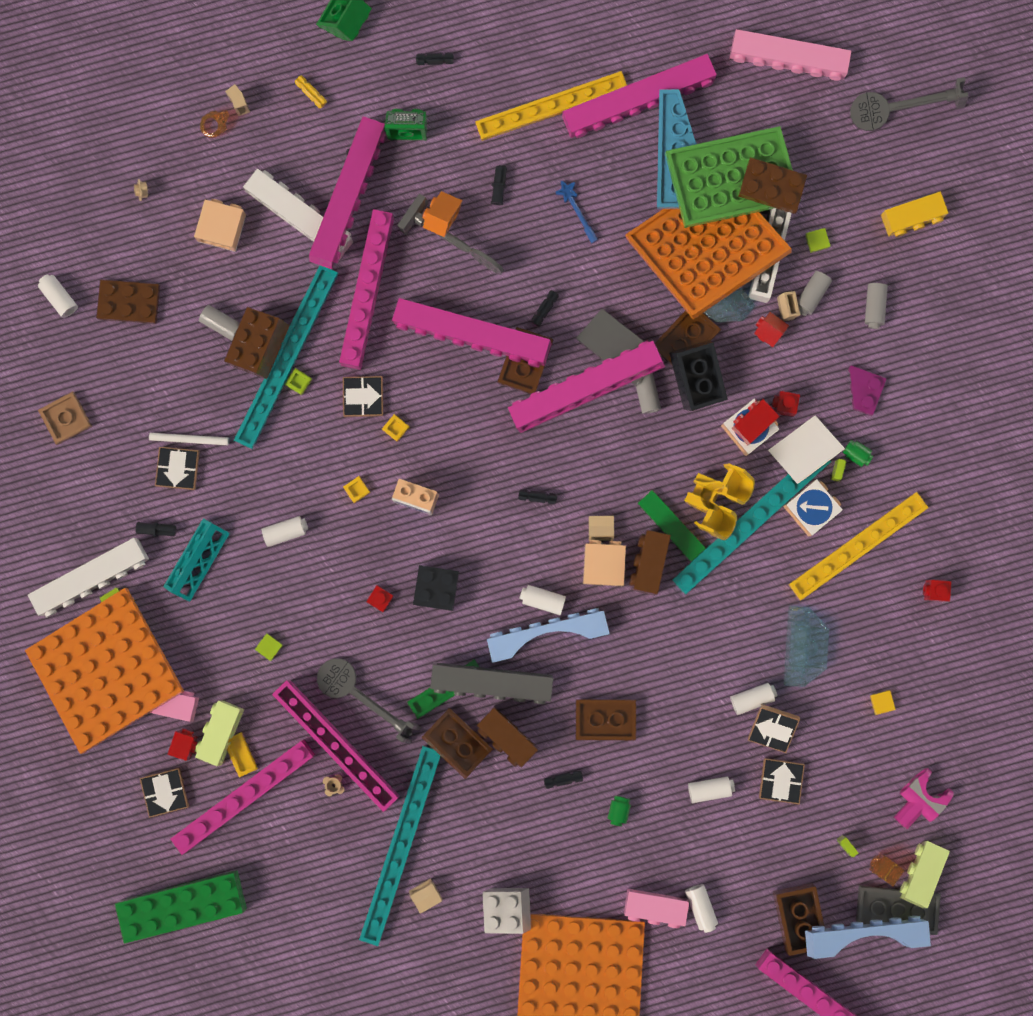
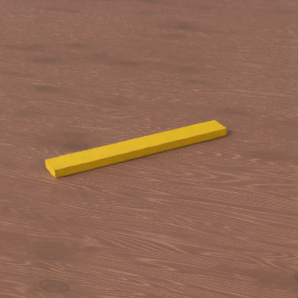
(547, 106)
(858, 546)

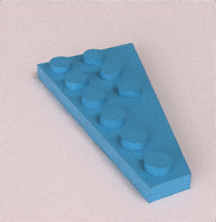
(673, 134)

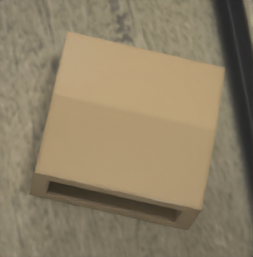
(238, 100)
(788, 306)
(601, 528)
(425, 895)

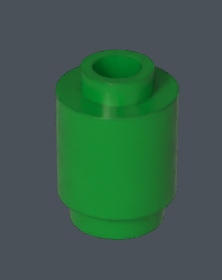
(858, 453)
(619, 810)

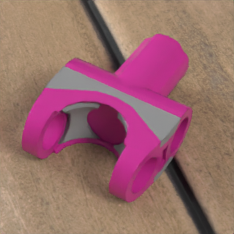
(920, 801)

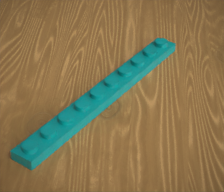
(287, 356)
(745, 526)
(400, 846)

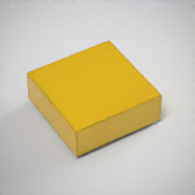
(395, 428)
(356, 489)
(882, 702)

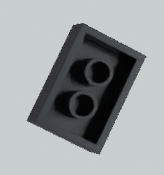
(698, 376)

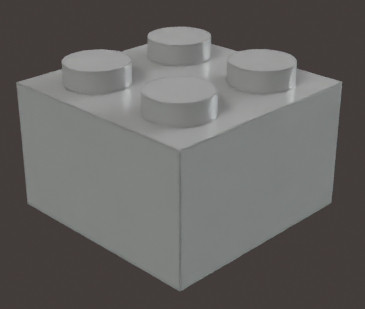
(506, 910)

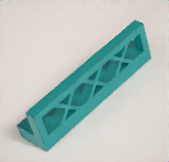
(193, 552)

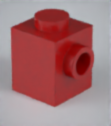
(770, 329)
(786, 403)
(937, 590)
(183, 744)

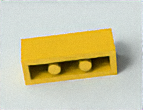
(914, 214)

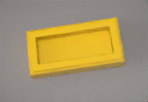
(241, 755)

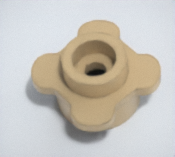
(141, 190)
(338, 785)

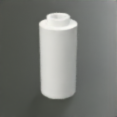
(57, 295)
(284, 531)
(542, 599)
(753, 698)
(711, 789)
(702, 908)

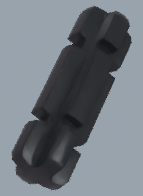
(434, 58)
(544, 308)
(537, 496)
(563, 779)

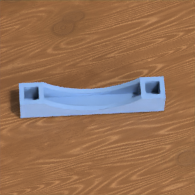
(589, 626)
(827, 942)

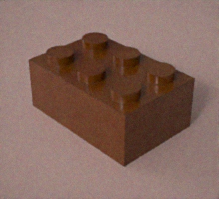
(256, 343)
(649, 562)
(506, 737)
(797, 912)

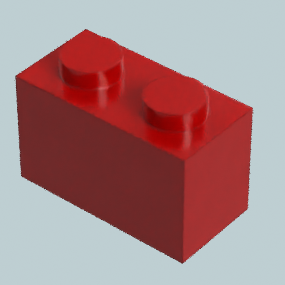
(755, 421)

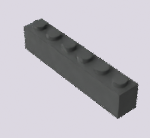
(492, 682)

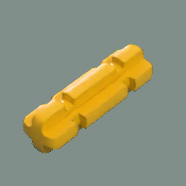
(311, 92)

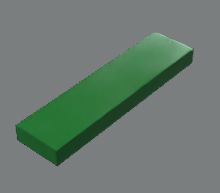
(671, 525)
(429, 699)

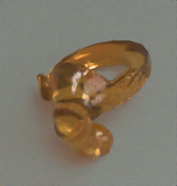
(220, 117)

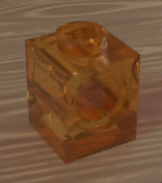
(886, 869)

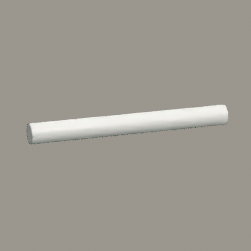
(189, 438)

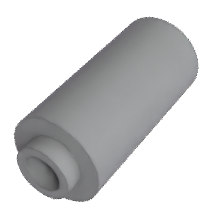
(813, 293)
(876, 305)
(219, 322)
(648, 395)

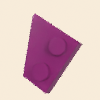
(865, 389)

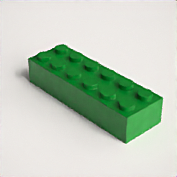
(180, 906)

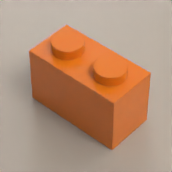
(441, 213)

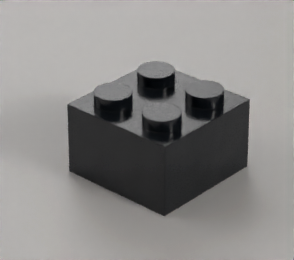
(436, 588)

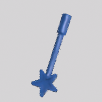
(568, 193)

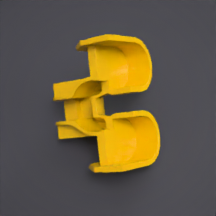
(736, 486)

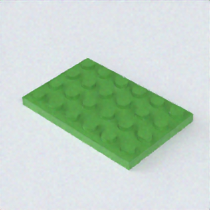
(712, 173)

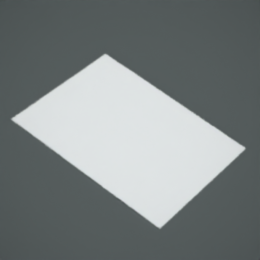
(806, 449)

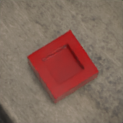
(380, 598)

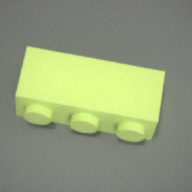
(218, 731)
(924, 874)

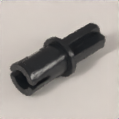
(499, 185)
(156, 529)

